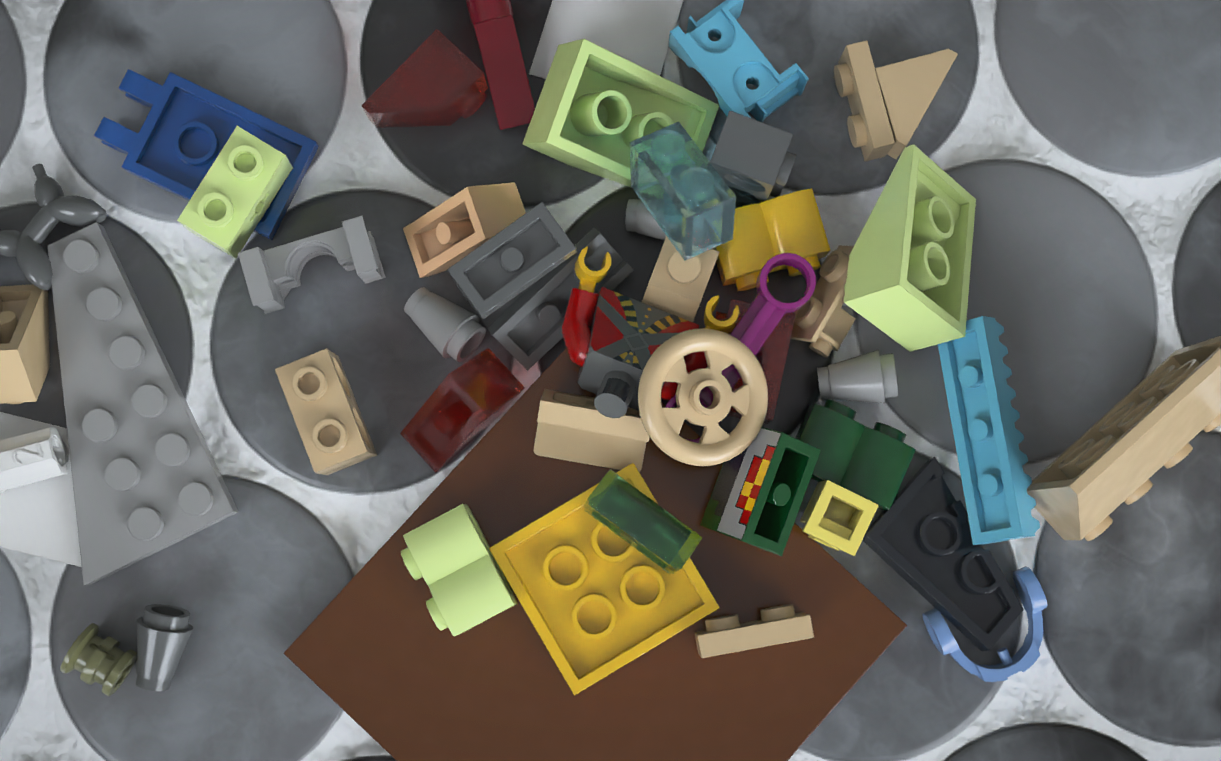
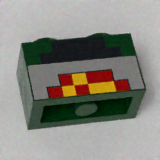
(762, 491)

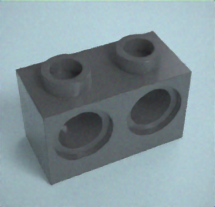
(753, 158)

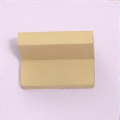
(577, 432)

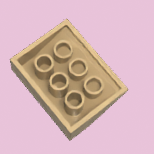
(1132, 443)

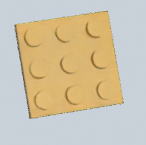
(594, 592)

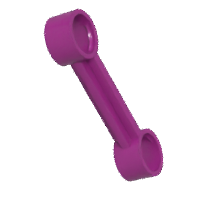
(762, 317)

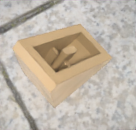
(909, 90)

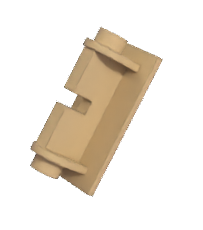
(821, 317)

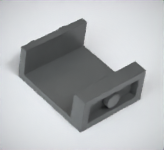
(511, 263)

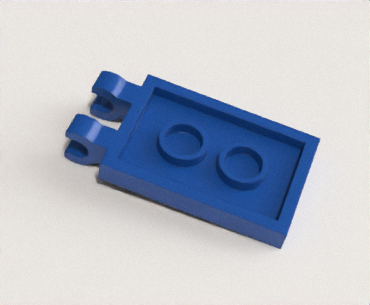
(188, 133)

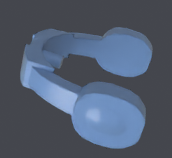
(1033, 601)

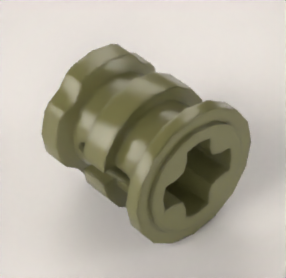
(99, 660)

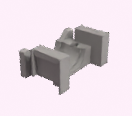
(277, 270)

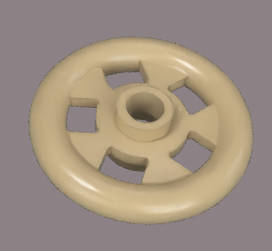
(665, 424)

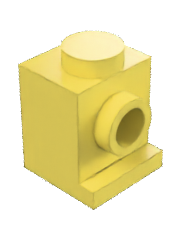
(837, 517)

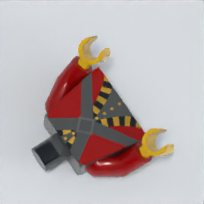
(616, 337)

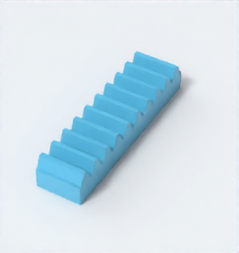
(987, 434)

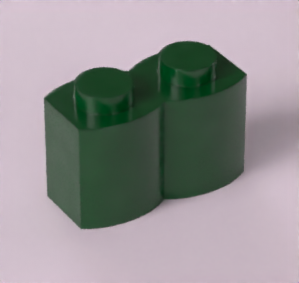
(854, 455)

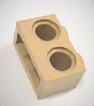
(325, 412)

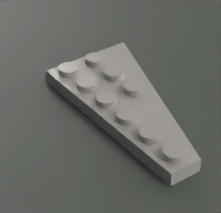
(131, 437)

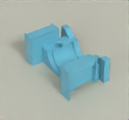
(735, 63)

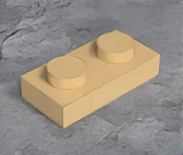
(869, 120)
(777, 626)

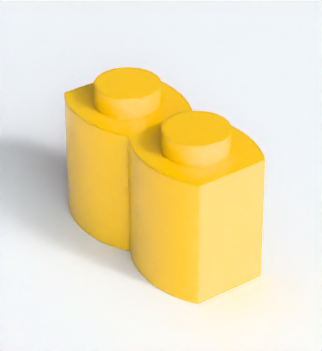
(769, 229)

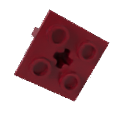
(502, 61)

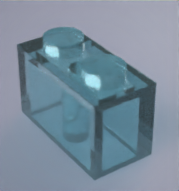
(682, 190)

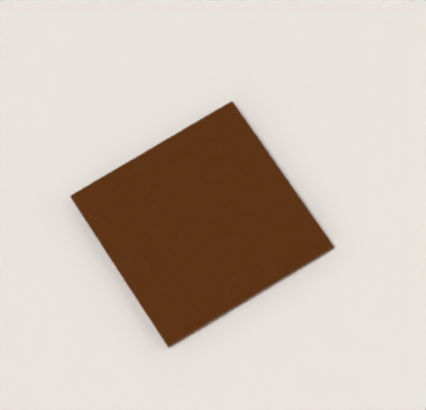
(497, 685)

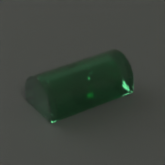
(642, 522)

